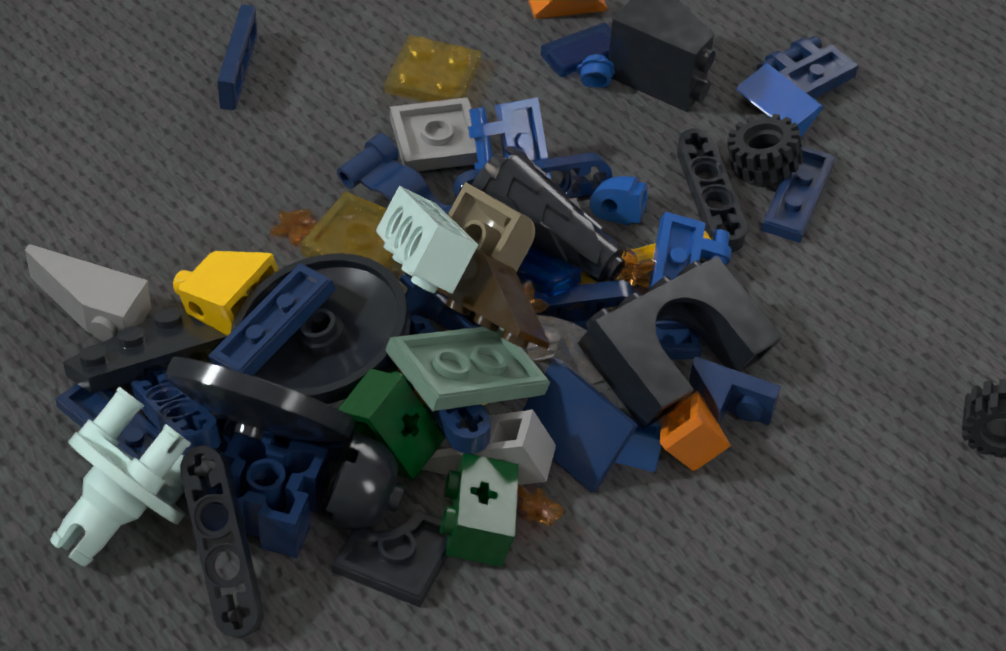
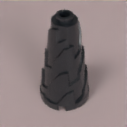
(559, 224)

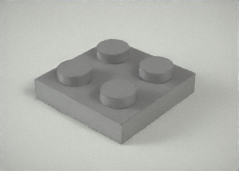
(434, 134)

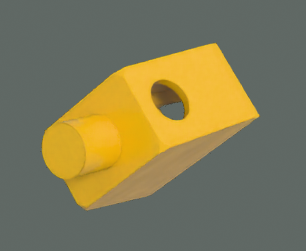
(221, 285)

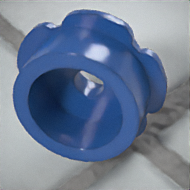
(596, 71)

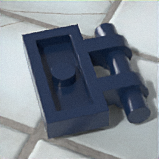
(816, 68)

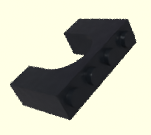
(701, 297)

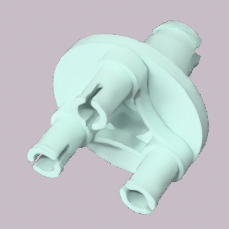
(118, 484)

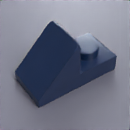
(733, 391)

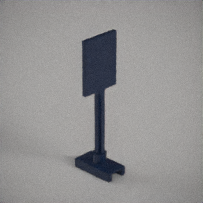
(576, 416)

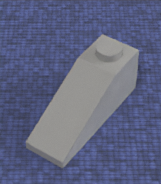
(91, 294)
(514, 439)

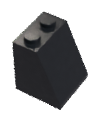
(662, 51)

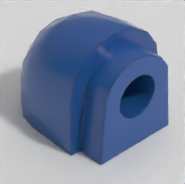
(620, 200)

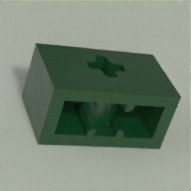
(396, 418)
(480, 509)

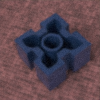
(273, 490)

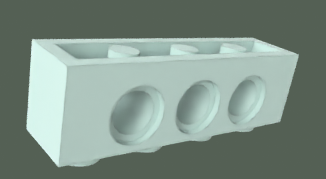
(425, 241)

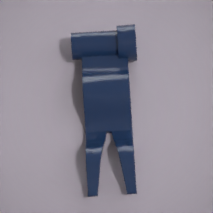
(380, 172)

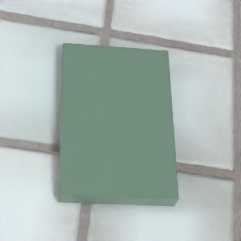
(466, 367)

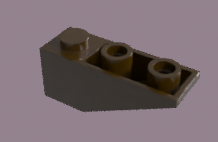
(498, 300)

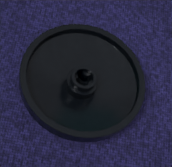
(343, 335)
(258, 404)

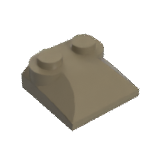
(493, 225)

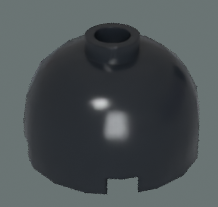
(362, 485)

